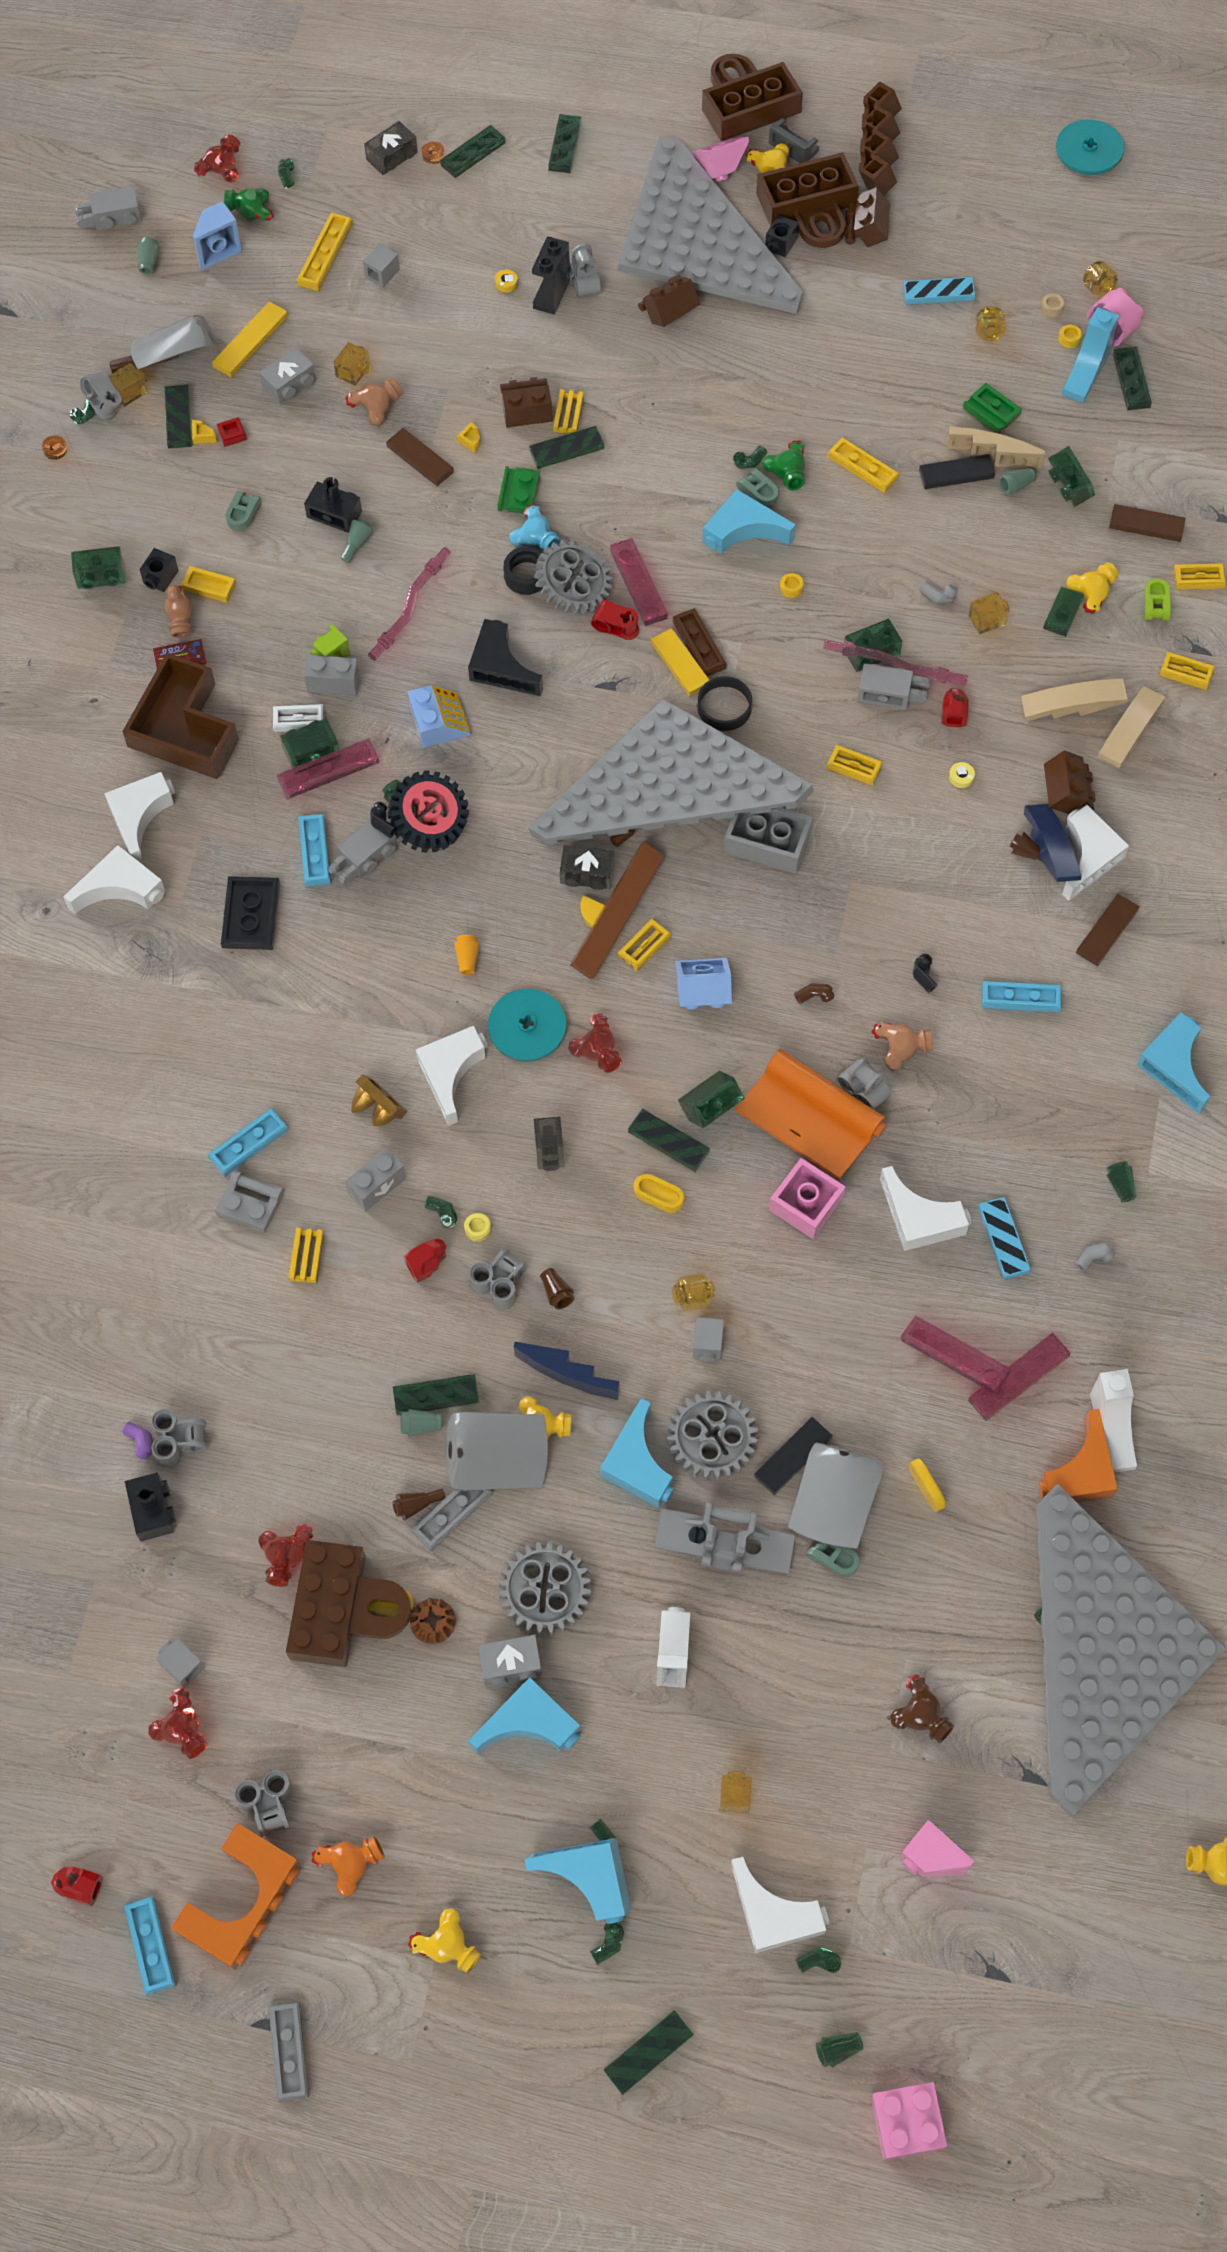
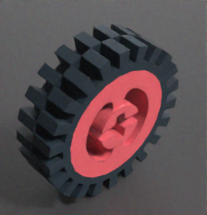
(422, 793)

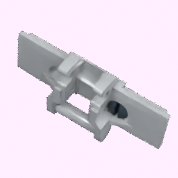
(724, 1550)

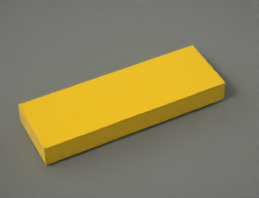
(863, 465)
(679, 661)

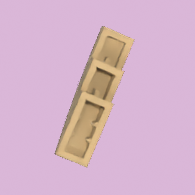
(1003, 449)
(1073, 698)
(1131, 727)

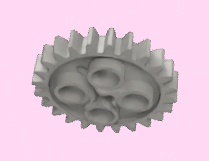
(553, 565)
(691, 1448)
(520, 1586)

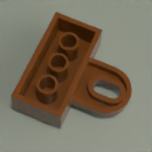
(751, 99)
(810, 194)
(335, 1605)

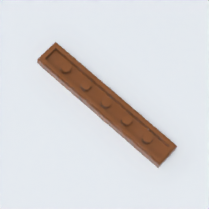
(617, 910)

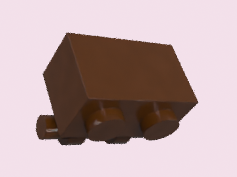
(868, 218)
(670, 301)
(526, 402)
(1068, 782)

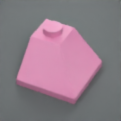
(722, 157)
(934, 1854)

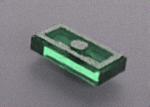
(1063, 611)

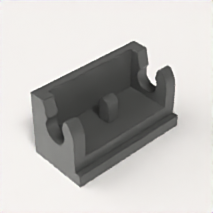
(799, 148)

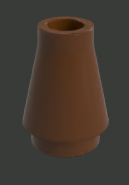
(557, 1290)

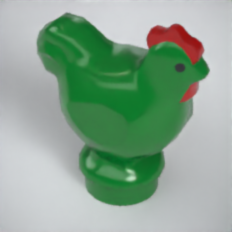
(249, 203)
(788, 465)

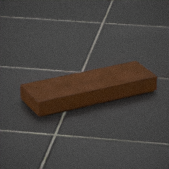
(420, 457)
(1147, 522)
(699, 642)
(1107, 929)

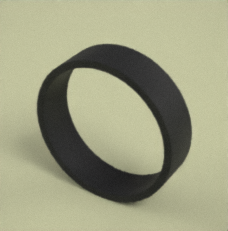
(725, 681)

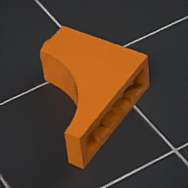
(1089, 1473)

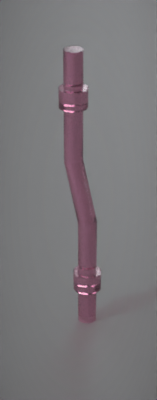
(387, 638)
(849, 649)

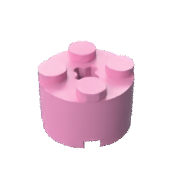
(1121, 304)

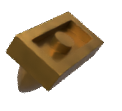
(371, 1092)

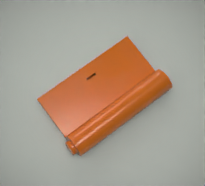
(811, 1114)

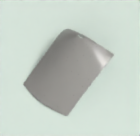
(173, 340)
(497, 1451)
(835, 1495)

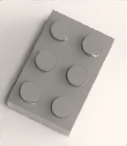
(769, 837)

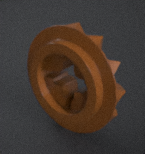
(443, 1628)

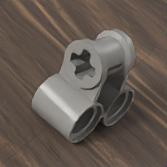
(584, 271)
(865, 1083)
(502, 1275)
(181, 1436)
(267, 1805)

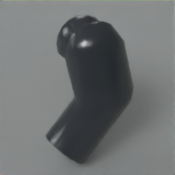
(379, 820)
(921, 972)

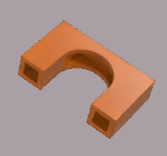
(231, 1940)

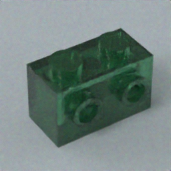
(1071, 477)
(98, 567)
(880, 637)
(309, 742)
(711, 1099)

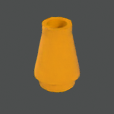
(466, 952)

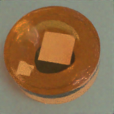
(432, 152)
(54, 447)

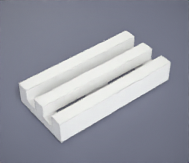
(287, 723)

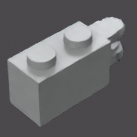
(109, 209)
(891, 686)
(362, 853)

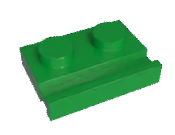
(992, 408)
(518, 489)

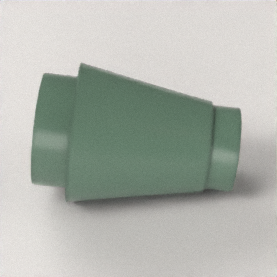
(147, 254)
(1015, 480)
(419, 1422)

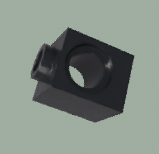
(781, 235)
(158, 570)

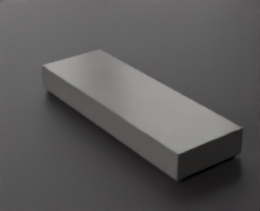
(449, 1515)
(288, 2051)

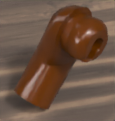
(815, 989)

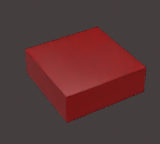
(231, 431)

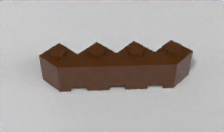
(878, 133)

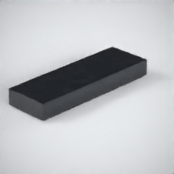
(956, 471)
(791, 1456)

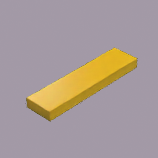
(324, 251)
(250, 339)

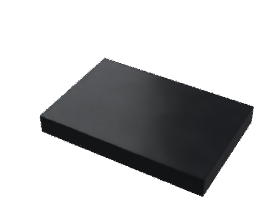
(250, 913)

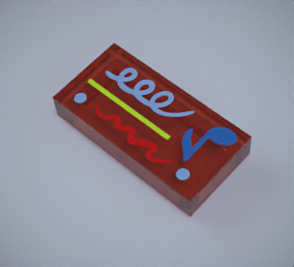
(188, 650)

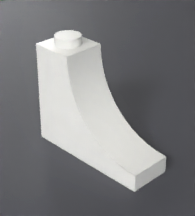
(136, 806)
(1096, 848)
(116, 878)
(446, 1063)
(920, 1219)
(1114, 1398)
(673, 1648)
(773, 1919)

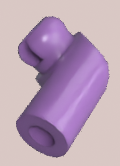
(142, 1439)

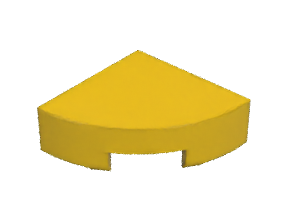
(202, 433)
(469, 437)
(590, 910)

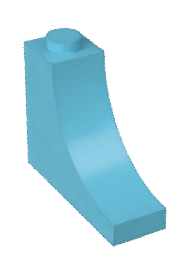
(1092, 355)
(745, 519)
(1170, 1061)
(631, 1464)
(528, 1714)
(595, 1871)

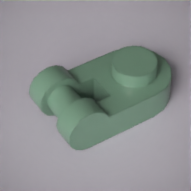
(765, 492)
(239, 516)
(842, 1562)

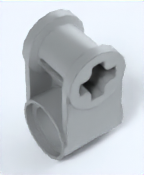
(101, 394)

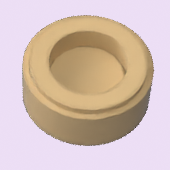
(1052, 305)

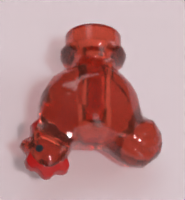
(220, 159)
(597, 1045)
(284, 1553)
(180, 1726)

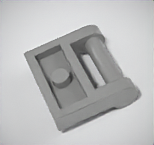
(247, 1209)

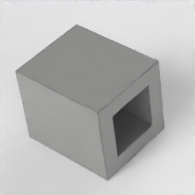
(381, 265)
(708, 1339)
(179, 1662)

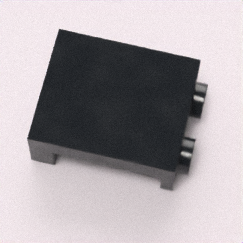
(554, 267)

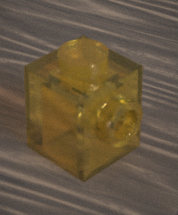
(352, 363)
(129, 383)
(988, 612)
(735, 1792)

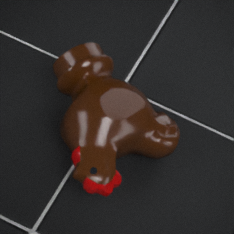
(922, 1712)

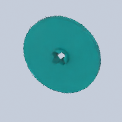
(1105, 143)
(540, 1038)

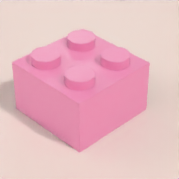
(807, 1198)
(908, 2121)

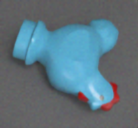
(535, 530)

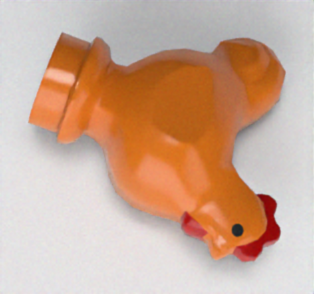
(349, 1861)

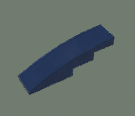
(1053, 842)
(556, 1365)

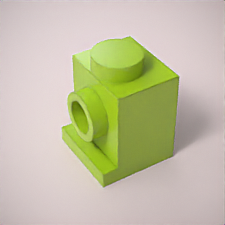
(331, 644)

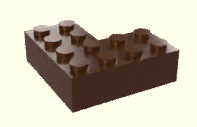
(171, 721)

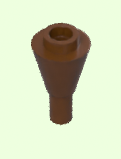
(1025, 847)
(411, 1503)

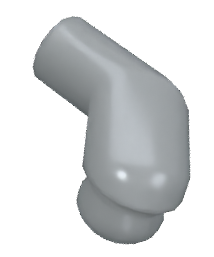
(939, 596)
(1094, 1252)

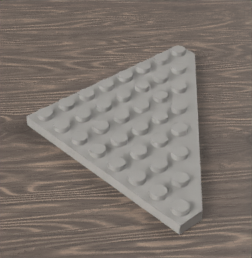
(697, 233)
(667, 774)
(1112, 1649)

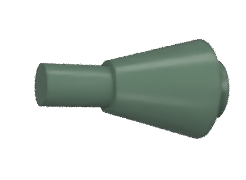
(358, 534)

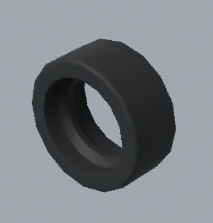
(516, 557)

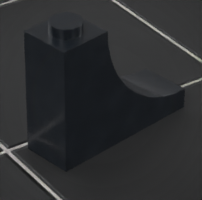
(495, 664)

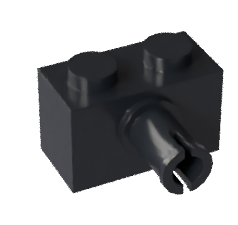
(332, 506)
(149, 1506)

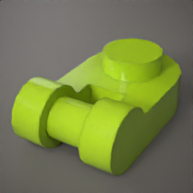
(1157, 592)

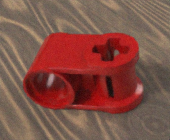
(613, 619)

